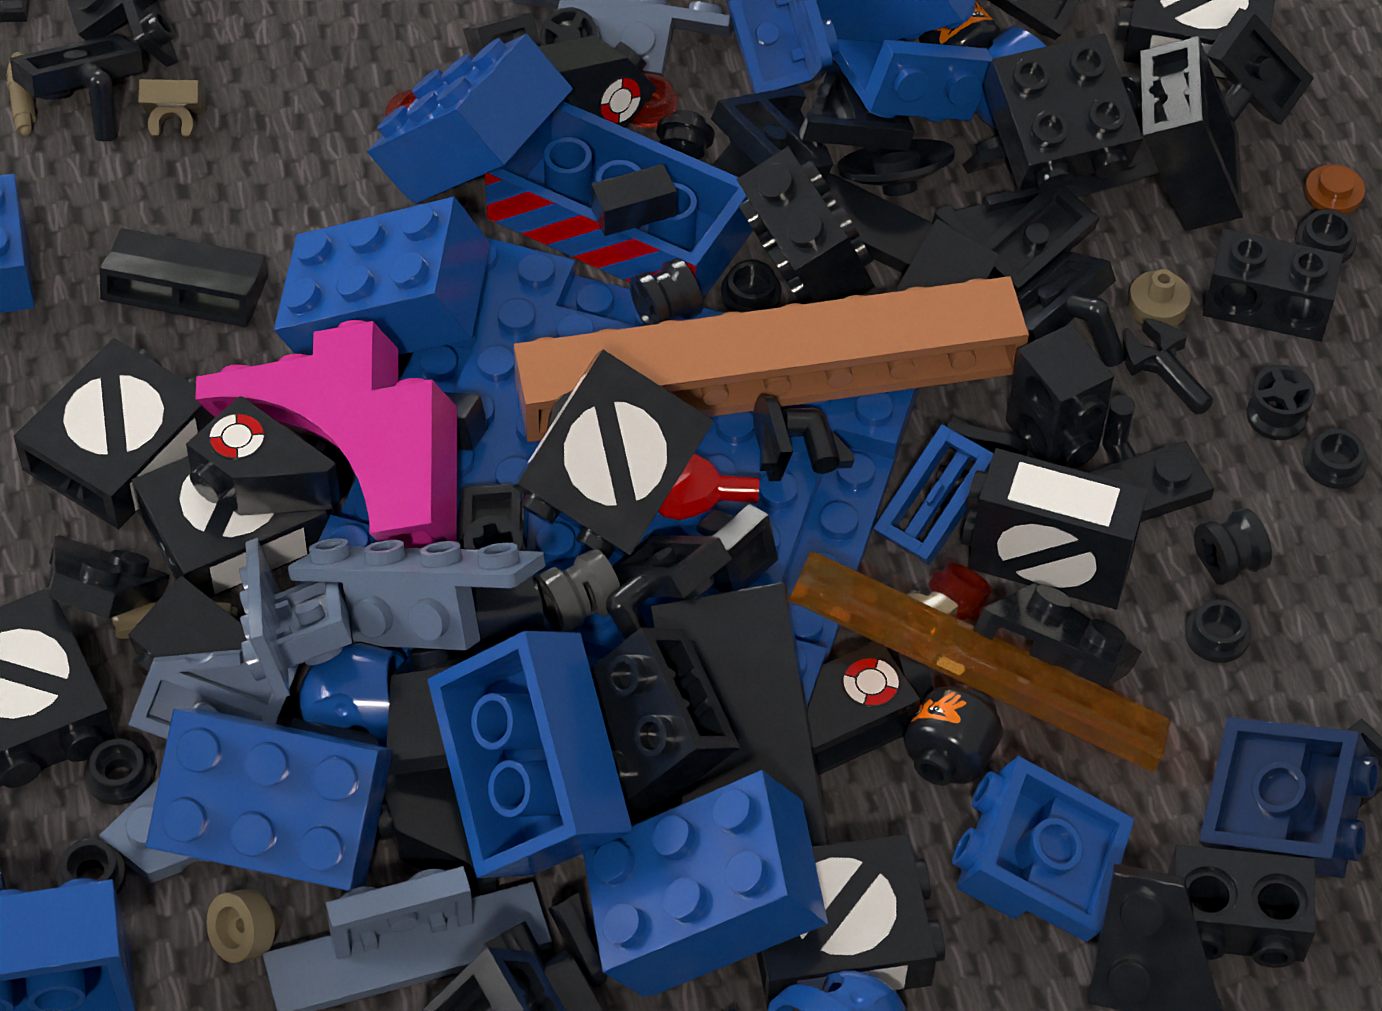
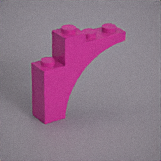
(389, 430)

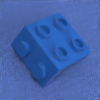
(783, 42)
(915, 77)

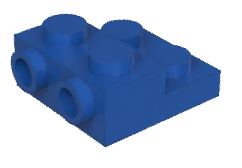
(1041, 848)

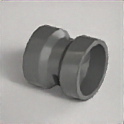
(577, 591)

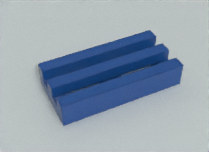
(913, 484)

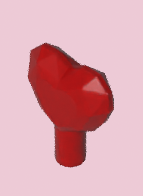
(703, 487)

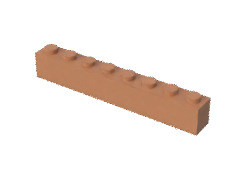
(795, 350)

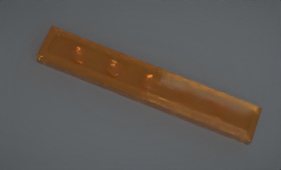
(981, 662)

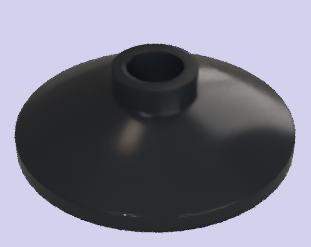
(897, 169)

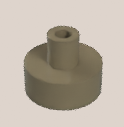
(1159, 297)
(242, 925)

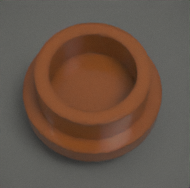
(1334, 188)

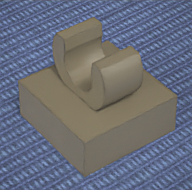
(172, 99)

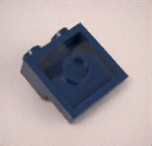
(1291, 793)

